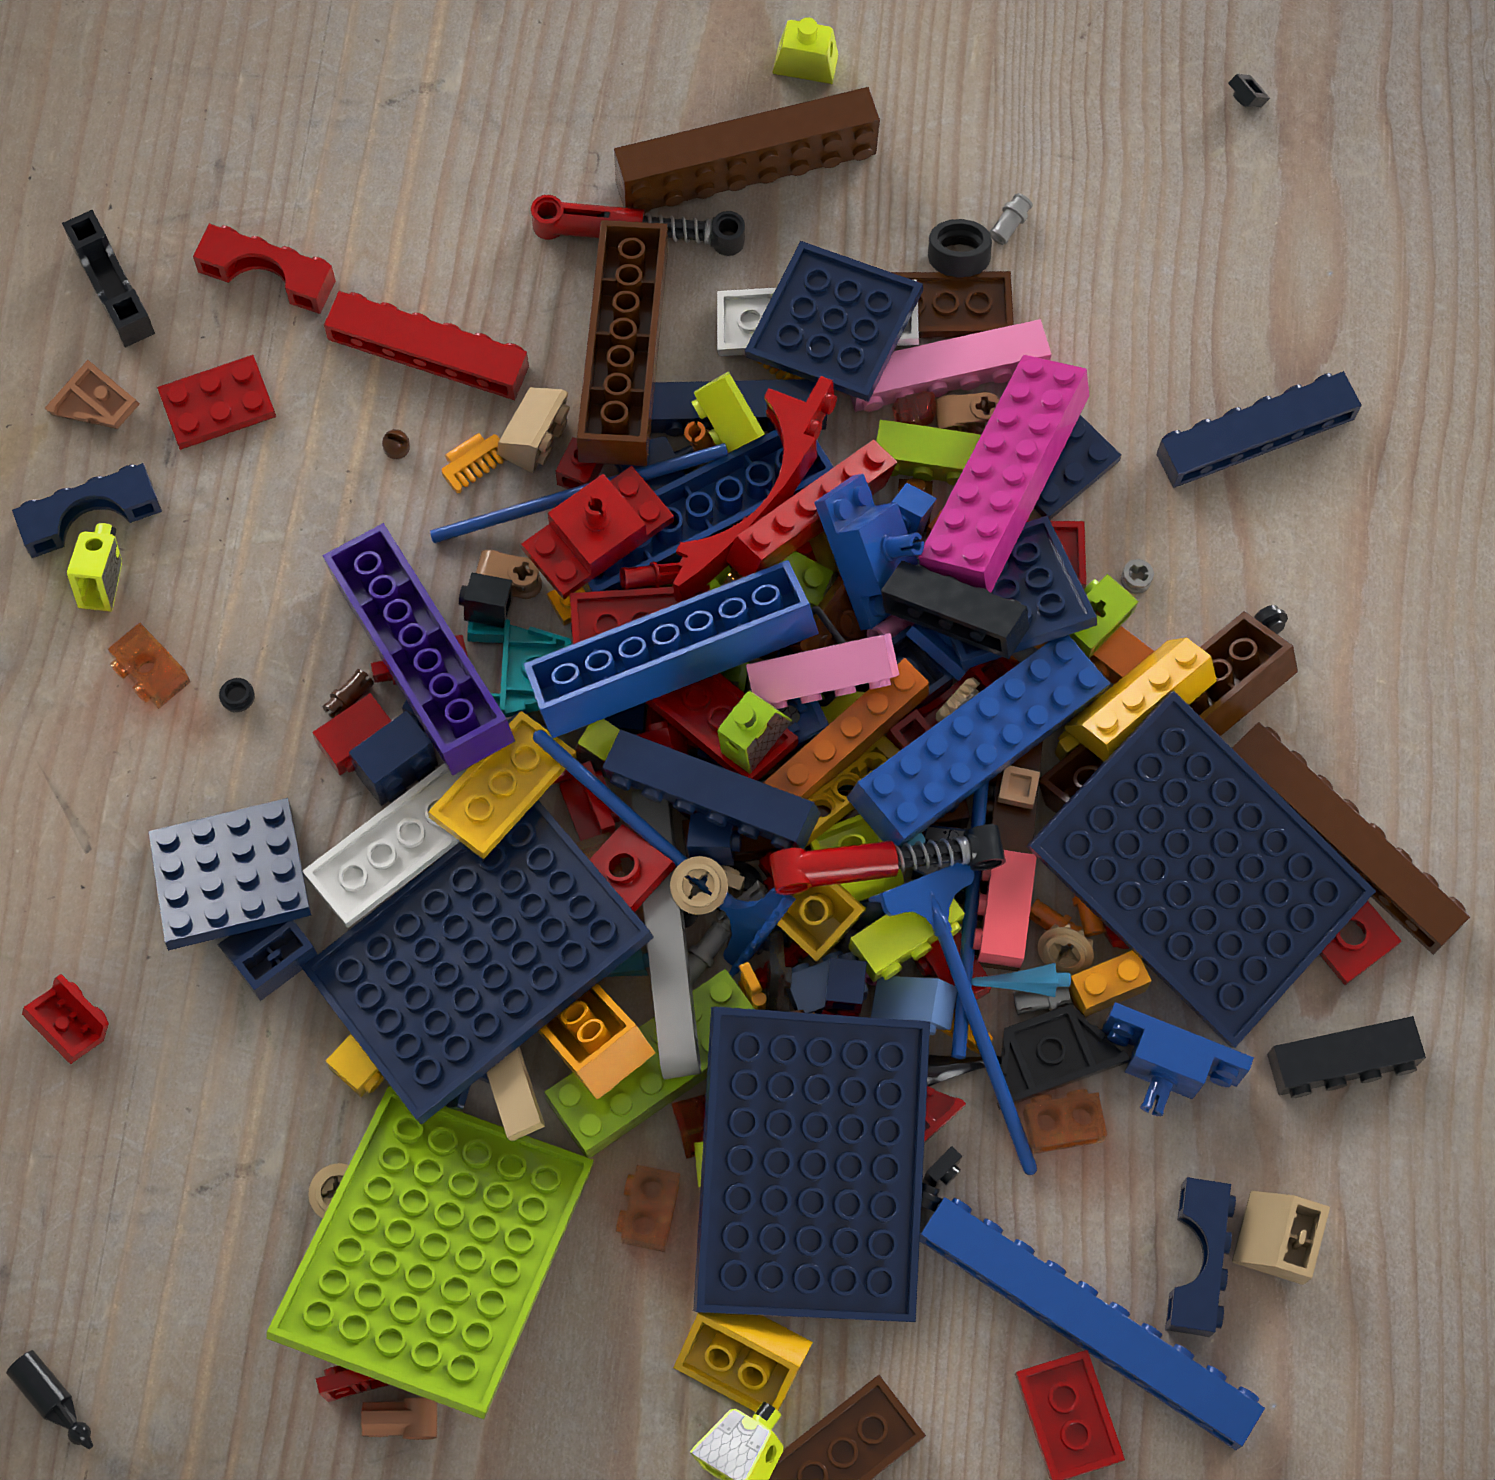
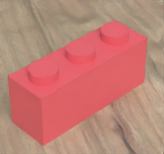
(1005, 910)

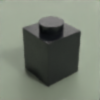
(486, 600)

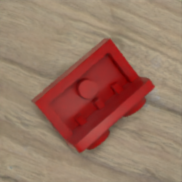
(586, 811)
(67, 1019)

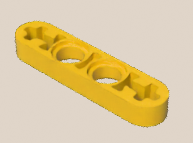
(839, 804)

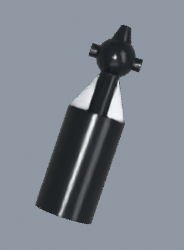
(48, 1396)

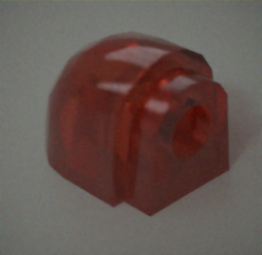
(915, 409)

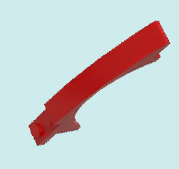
(798, 428)

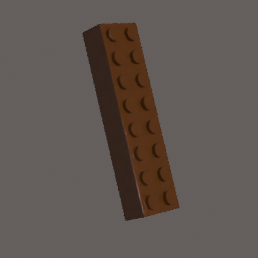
(747, 151)
(623, 343)
(1248, 668)

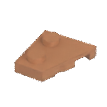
(93, 399)

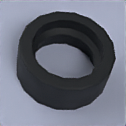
(955, 233)

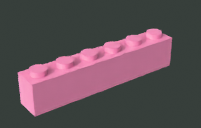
(957, 363)

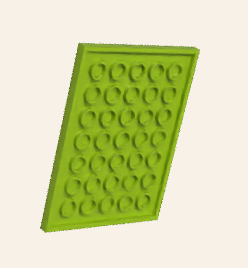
(432, 1254)

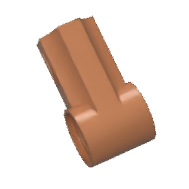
(412, 1419)

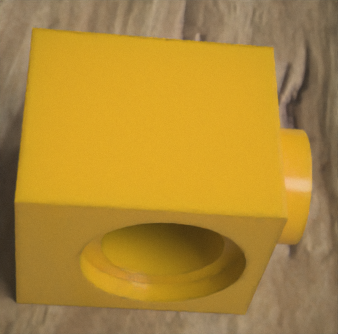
(354, 1067)

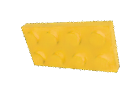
(498, 789)

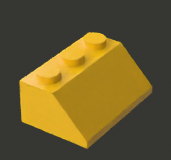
(743, 1357)

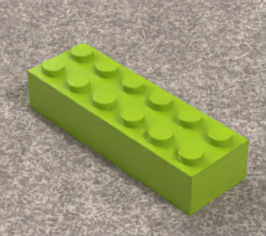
(643, 1092)

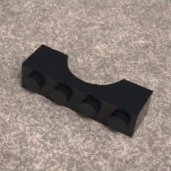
(108, 278)

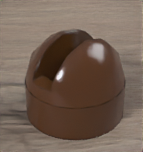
(393, 448)

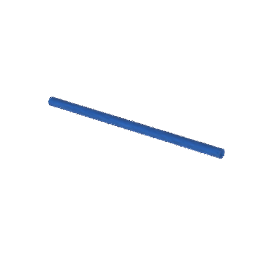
(553, 500)
(972, 892)

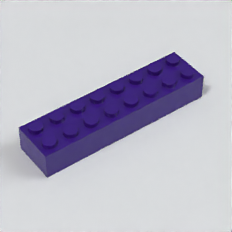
(419, 649)

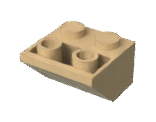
(534, 427)
(1281, 1235)

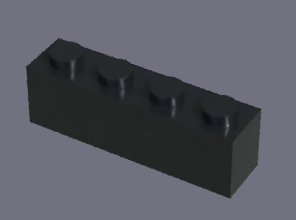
(955, 609)
(1346, 1056)

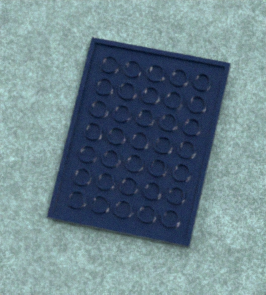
(1201, 869)
(475, 959)
(812, 1165)

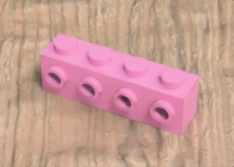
(824, 670)

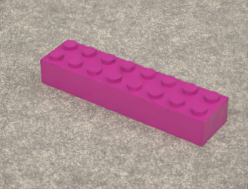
(1006, 472)

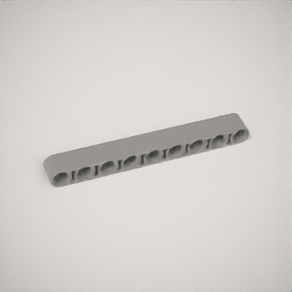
(669, 960)

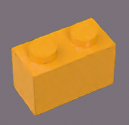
(1109, 983)

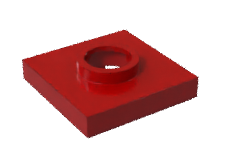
(649, 869)
(1351, 960)

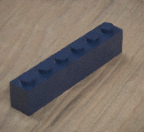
(674, 408)
(1258, 428)
(711, 790)

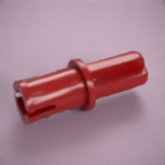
(650, 575)

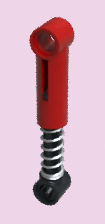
(585, 221)
(799, 870)

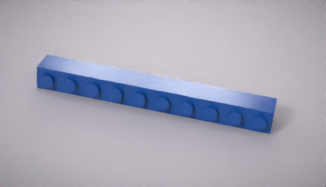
(1091, 1323)

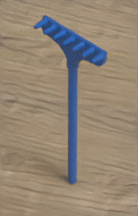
(931, 898)
(749, 920)

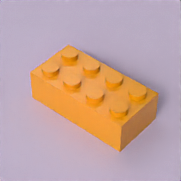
(597, 1041)

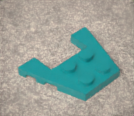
(518, 648)

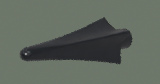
(947, 1067)

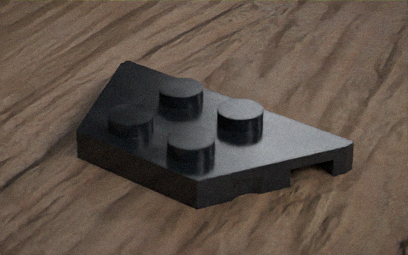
(1054, 1053)

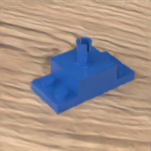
(865, 544)
(1172, 1057)

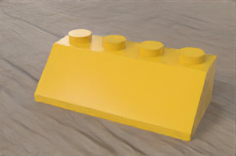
(1111, 718)

